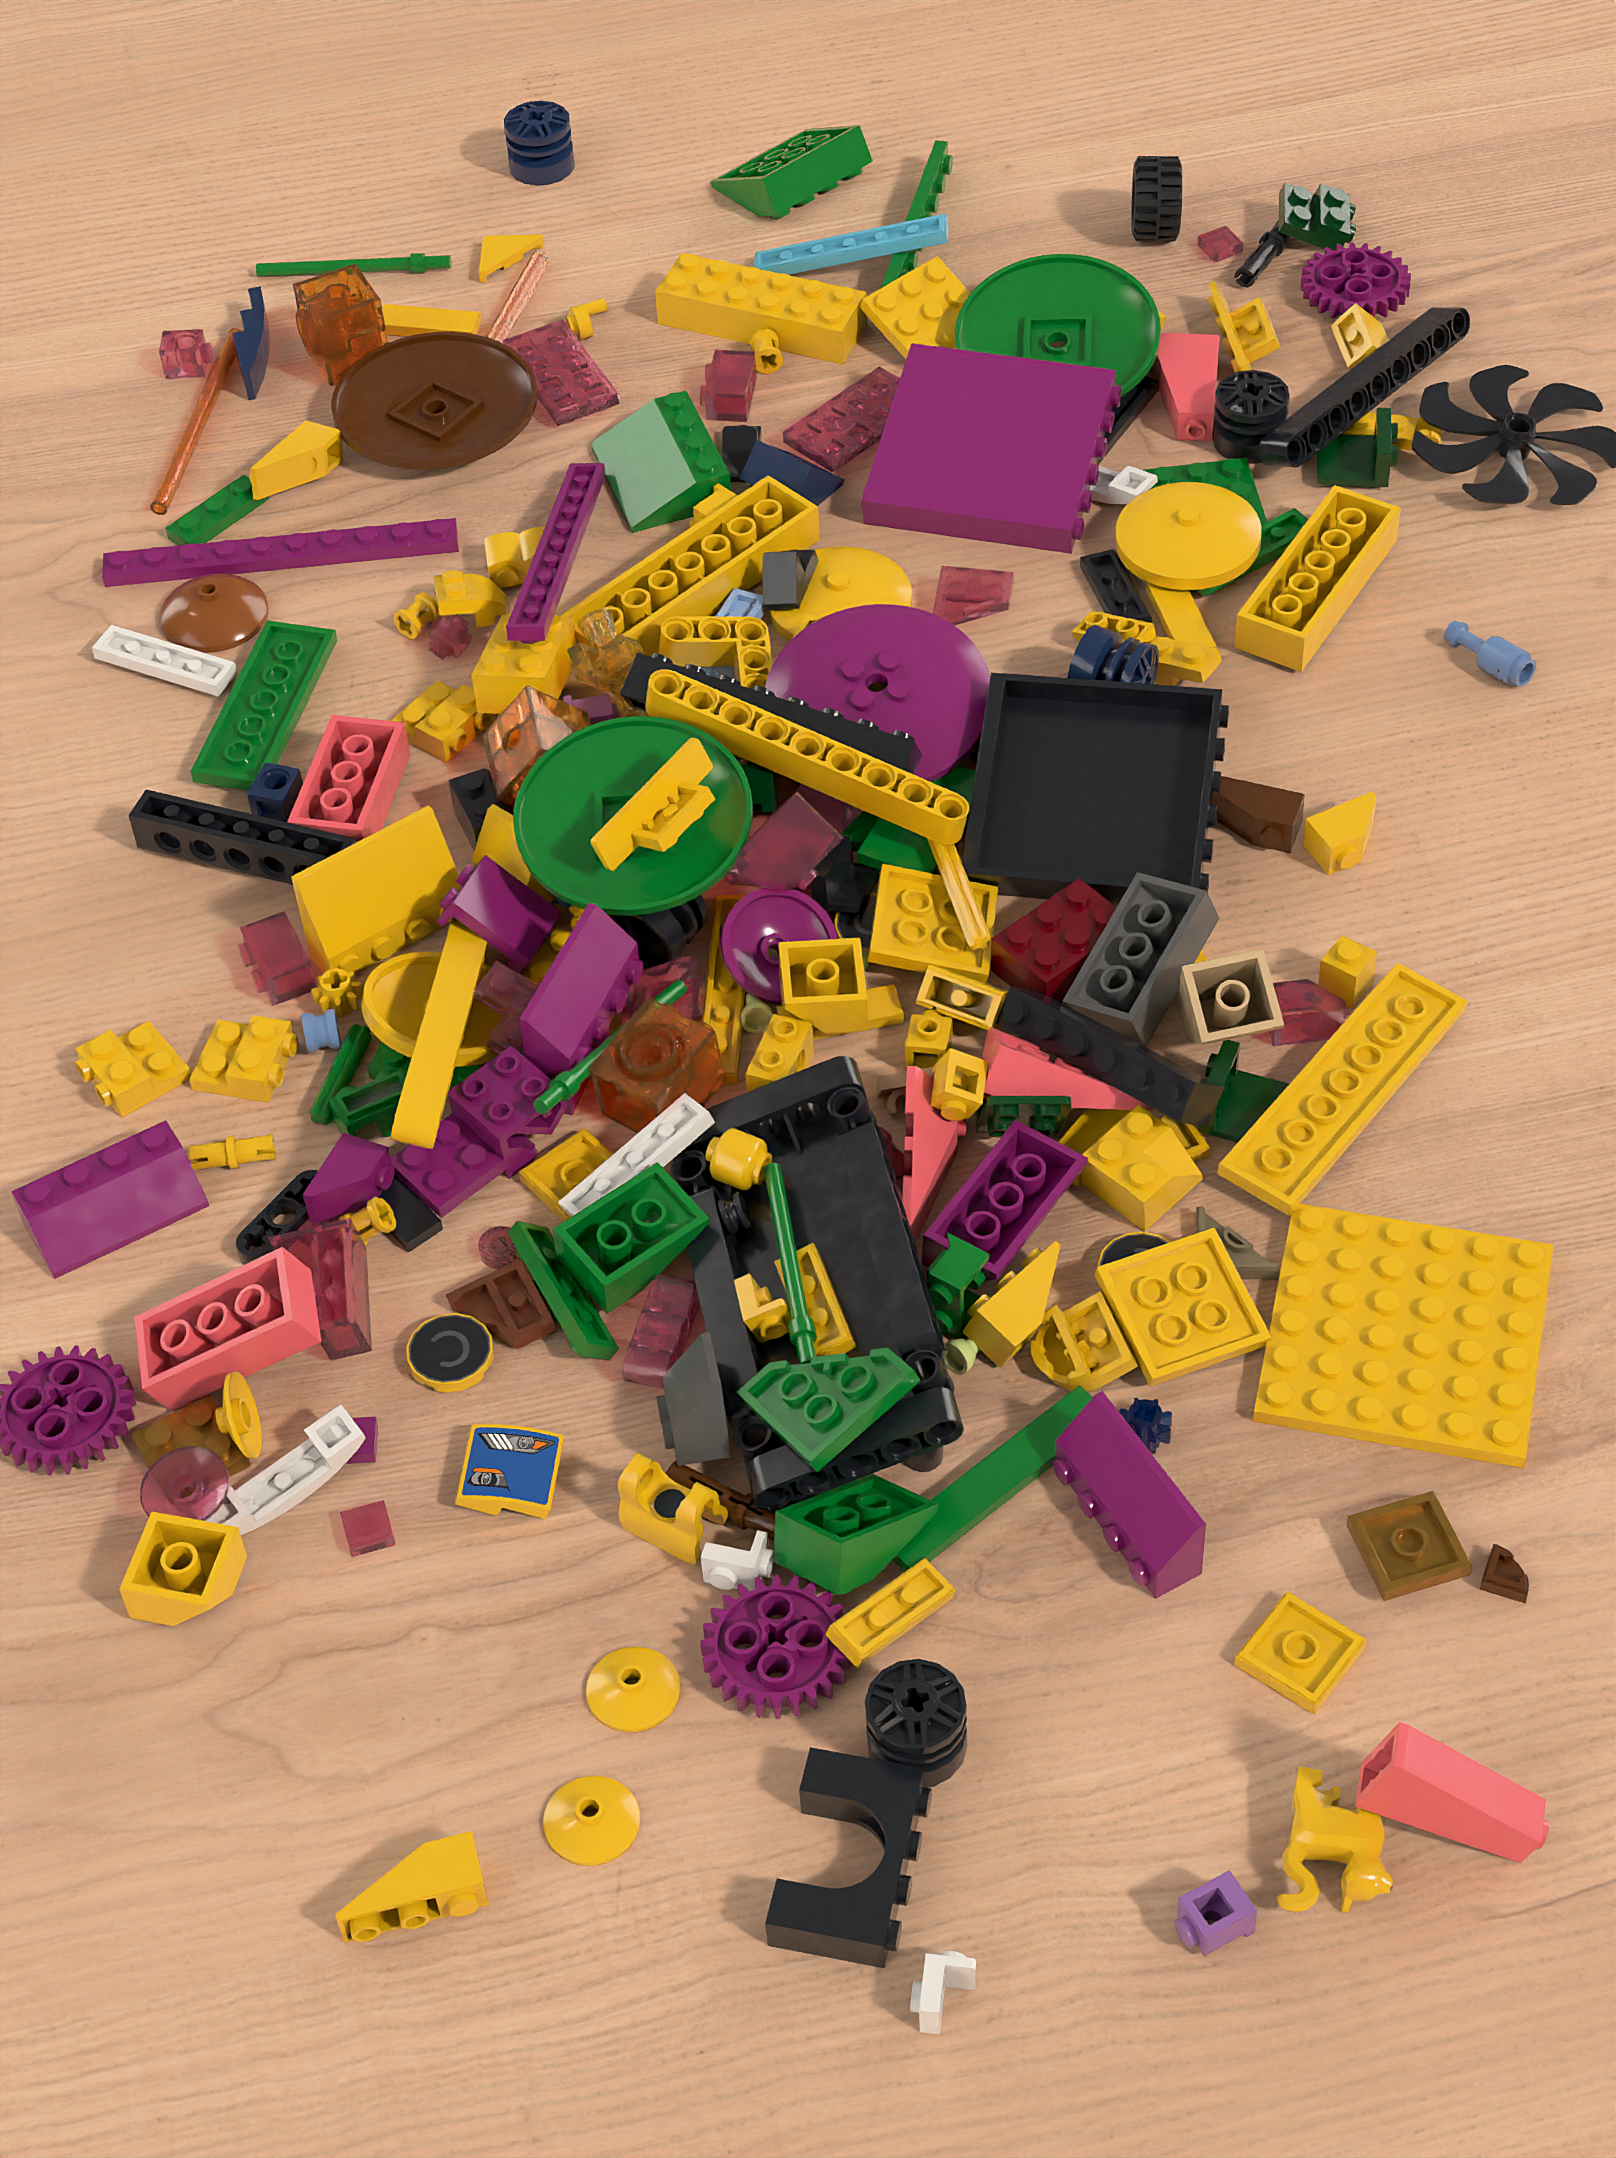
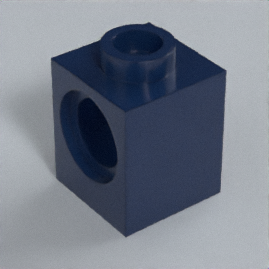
(275, 791)

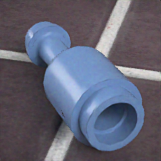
(1494, 655)

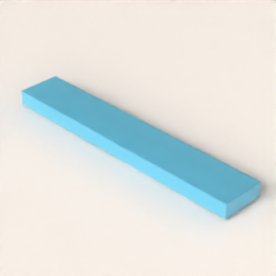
(855, 246)

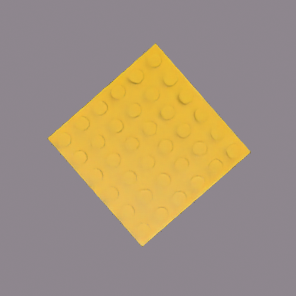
(1406, 1335)

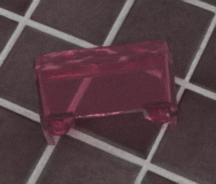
(792, 841)

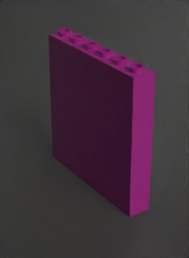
(991, 448)

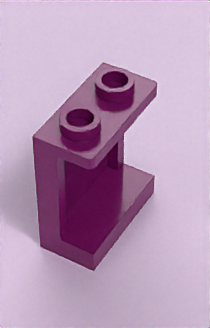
(500, 911)

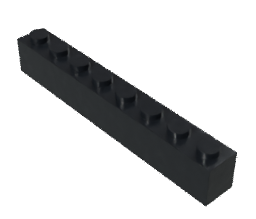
(895, 748)

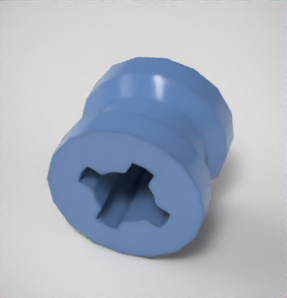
(321, 1030)

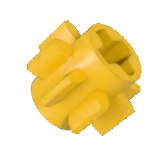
(338, 991)

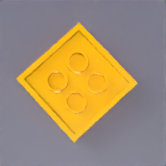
(918, 307)
(920, 928)
(1182, 1306)

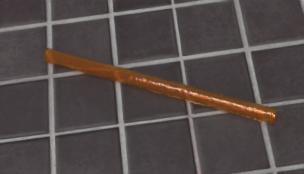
(195, 426)

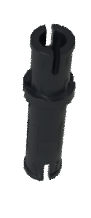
(1270, 245)

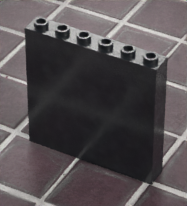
(1093, 785)

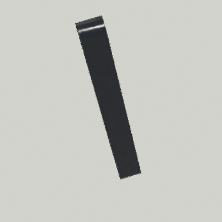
(1364, 387)

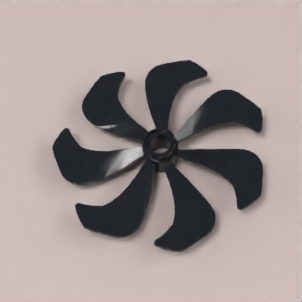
(1512, 436)

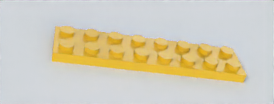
(1342, 1089)

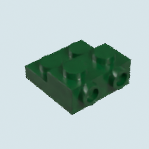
(1316, 217)

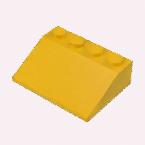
(376, 894)

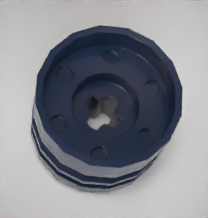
(539, 143)
(1107, 658)

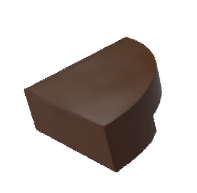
(1505, 1576)

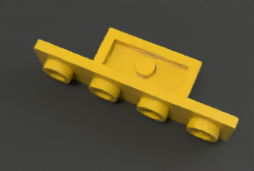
(1247, 329)
(659, 809)

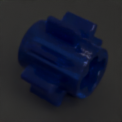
(1149, 1422)

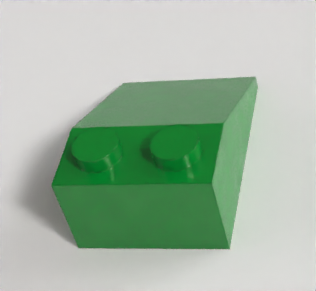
(628, 1236)
(849, 1532)

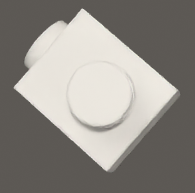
(729, 1566)
(940, 1971)

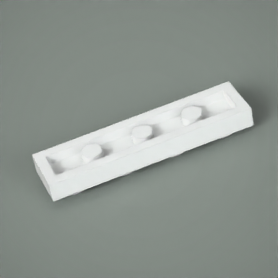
(164, 660)
(655, 1143)

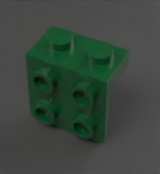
(1361, 458)
(1243, 1097)
(1040, 1113)

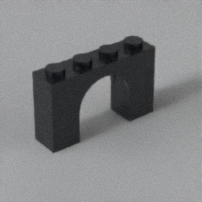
(860, 1919)

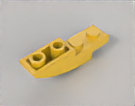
(1176, 658)

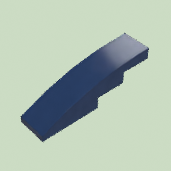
(253, 343)

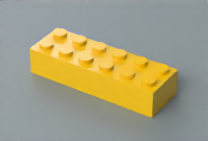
(739, 300)
(1317, 578)

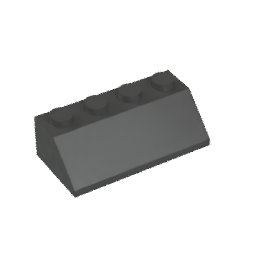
(1141, 956)

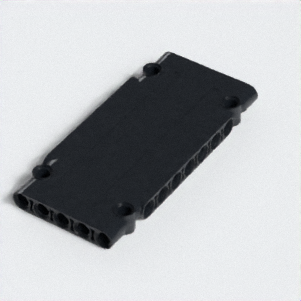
(852, 1210)

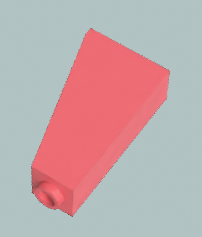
(1188, 382)
(1450, 1795)

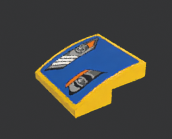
(509, 1469)

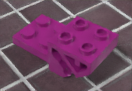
(481, 1133)

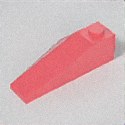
(1024, 1070)
(928, 1148)

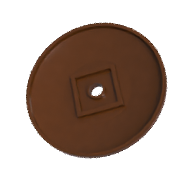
(434, 400)

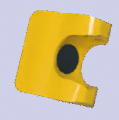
(665, 1510)

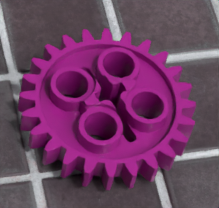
(1355, 276)
(68, 1397)
(774, 1647)

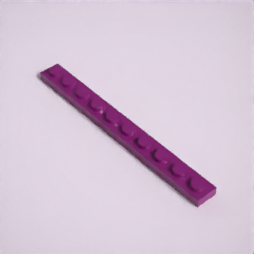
(280, 552)
(555, 553)

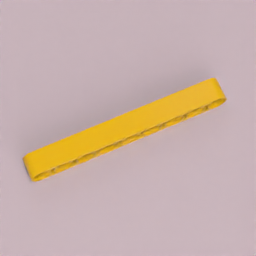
(810, 757)
(439, 1038)

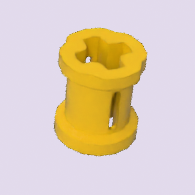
(768, 356)
(418, 607)
(373, 1219)

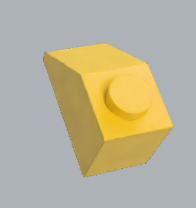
(1340, 833)

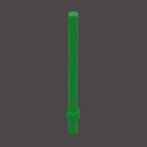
(416, 263)
(568, 1083)
(801, 1327)

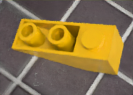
(298, 459)
(1013, 1315)
(428, 1884)

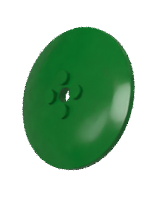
(1067, 299)
(589, 780)

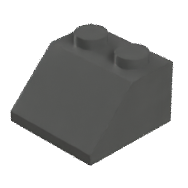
(694, 1406)

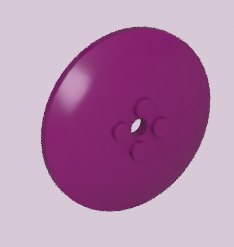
(929, 668)

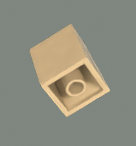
(1228, 998)

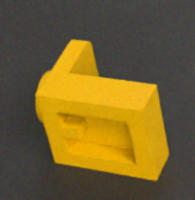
(760, 1312)

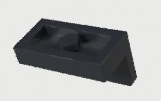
(840, 882)

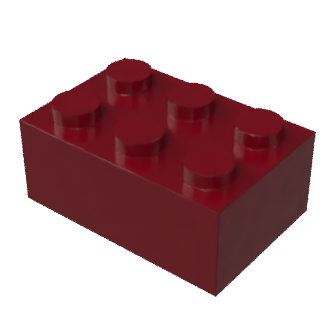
(1051, 941)

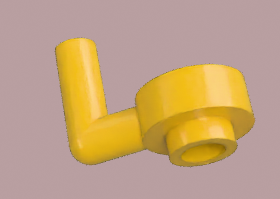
(579, 319)

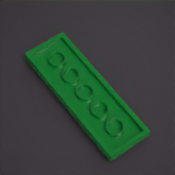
(264, 704)

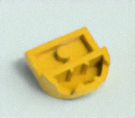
(470, 595)
(1082, 1345)

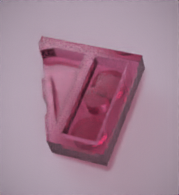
(972, 593)

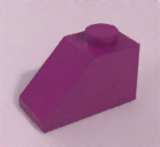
(348, 1178)

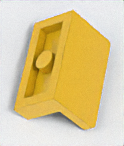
(1358, 335)

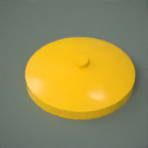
(1188, 536)
(846, 580)
(397, 1000)

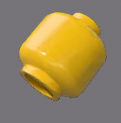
(738, 1159)

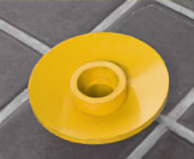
(240, 1416)
(636, 1705)
(594, 1838)

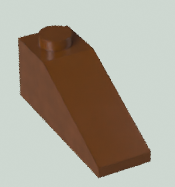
(1260, 813)

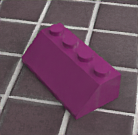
(580, 993)
(1005, 1197)
(110, 1199)
(1130, 1497)

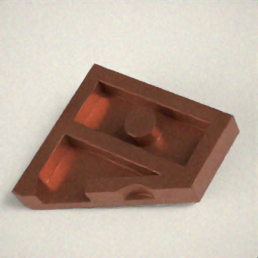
(506, 1305)

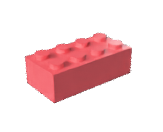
(353, 777)
(226, 1327)

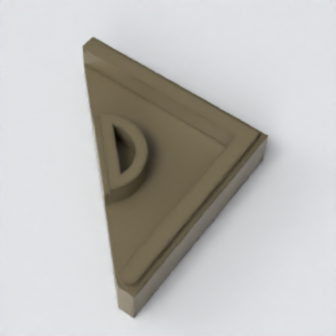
(1245, 1259)

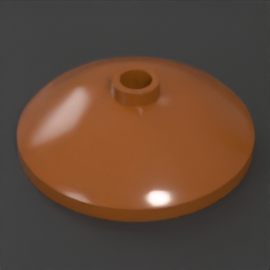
(214, 612)

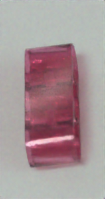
(661, 1330)

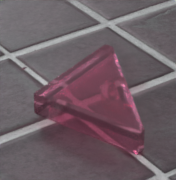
(654, 981)

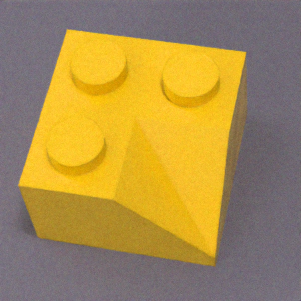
(824, 983)
(1140, 1168)
(181, 1569)

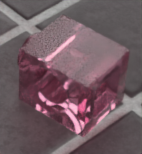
(184, 353)

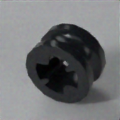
(735, 1213)

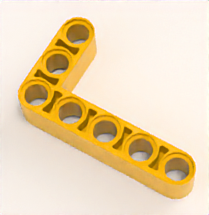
(719, 643)

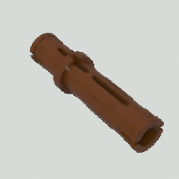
(739, 1506)

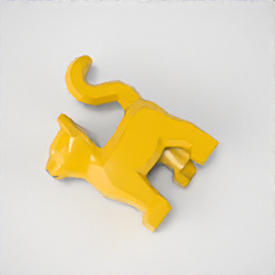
(1332, 1834)

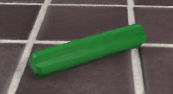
(340, 1072)

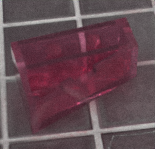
(339, 1282)

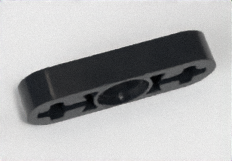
(287, 1201)

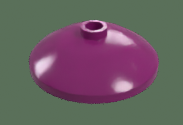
(762, 922)

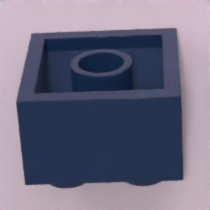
(790, 470)

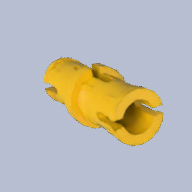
(232, 1152)

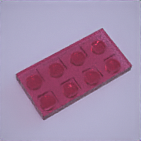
(564, 372)
(846, 422)

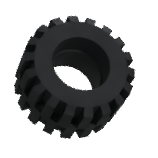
(1156, 198)

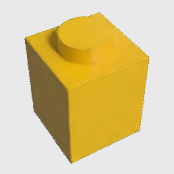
(1348, 970)

